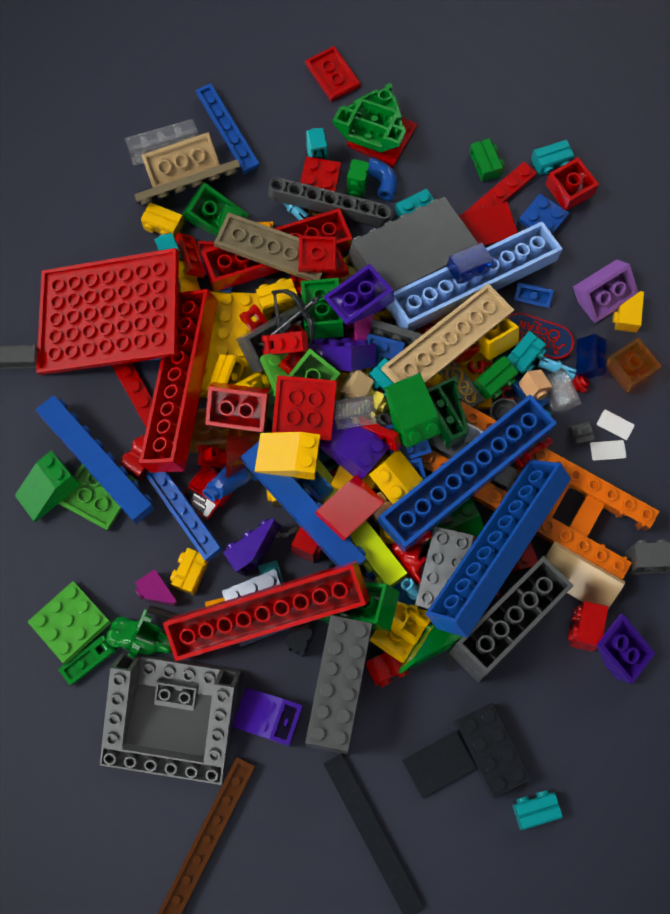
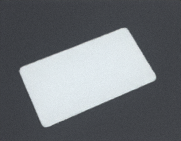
(615, 424)
(608, 450)

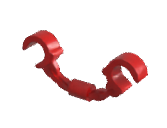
(481, 365)
(545, 443)

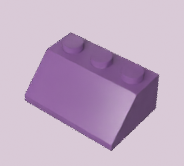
(606, 290)

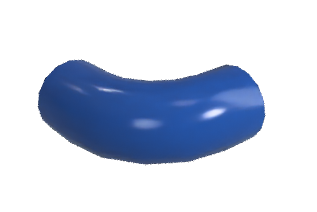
(386, 176)

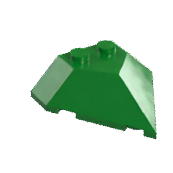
(372, 121)

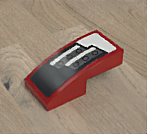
(201, 504)

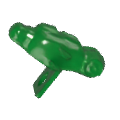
(138, 636)

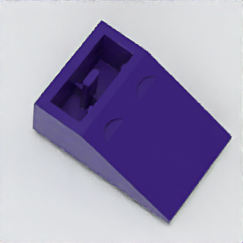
(346, 353)
(251, 550)
(268, 716)

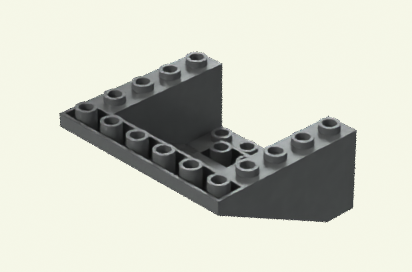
(169, 717)

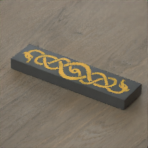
(468, 391)

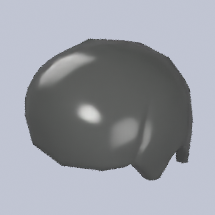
(501, 407)

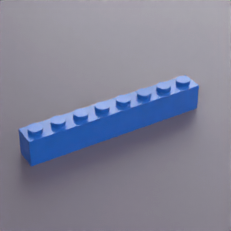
(95, 460)
(302, 509)

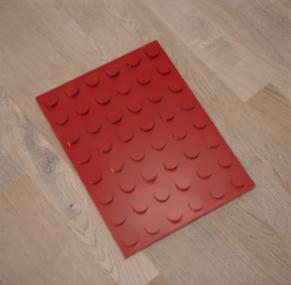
(108, 312)

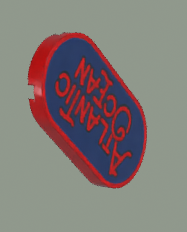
(557, 337)

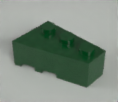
(450, 412)

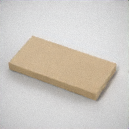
(180, 159)
(589, 580)

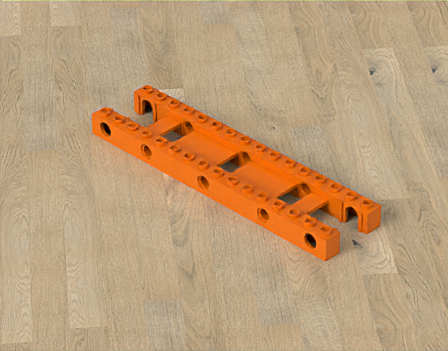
(597, 495)

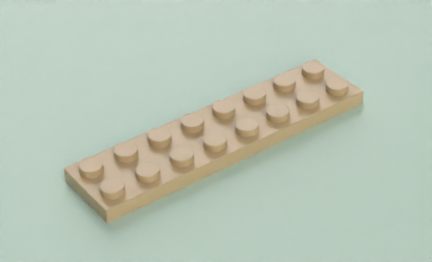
(450, 336)

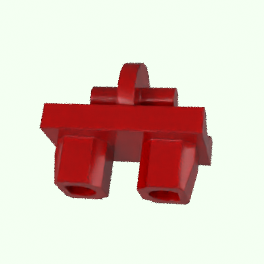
(211, 457)

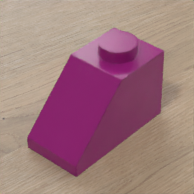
(155, 590)

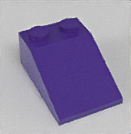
(360, 295)
(354, 449)
(624, 650)

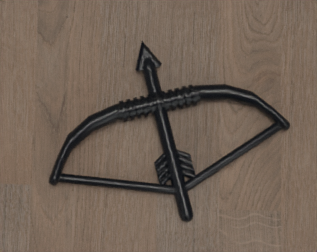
(303, 310)

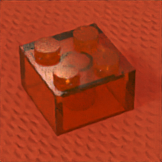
(632, 365)

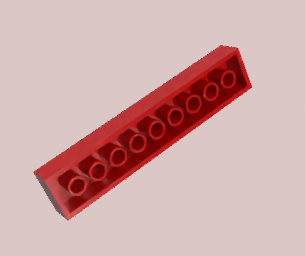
(179, 386)
(267, 611)

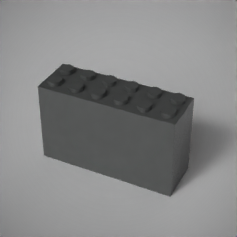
(412, 244)
(511, 619)
(338, 685)

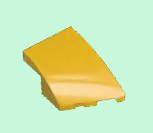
(404, 633)

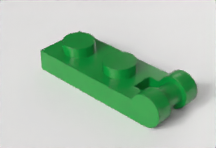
(86, 660)

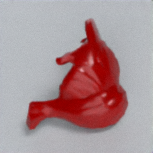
(410, 558)

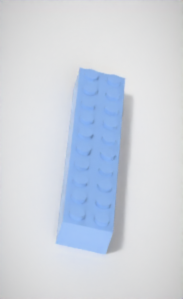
(440, 294)

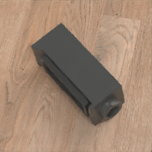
(18, 357)

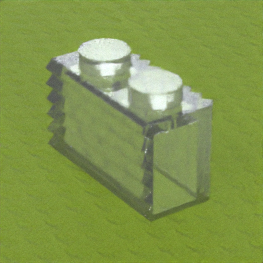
(563, 392)
(355, 412)

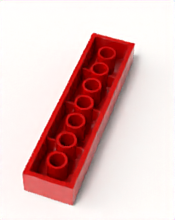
(230, 269)

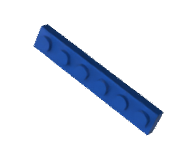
(227, 128)
(185, 514)

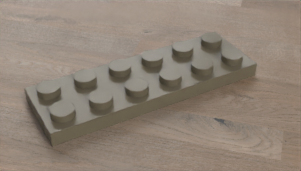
(194, 180)
(261, 245)

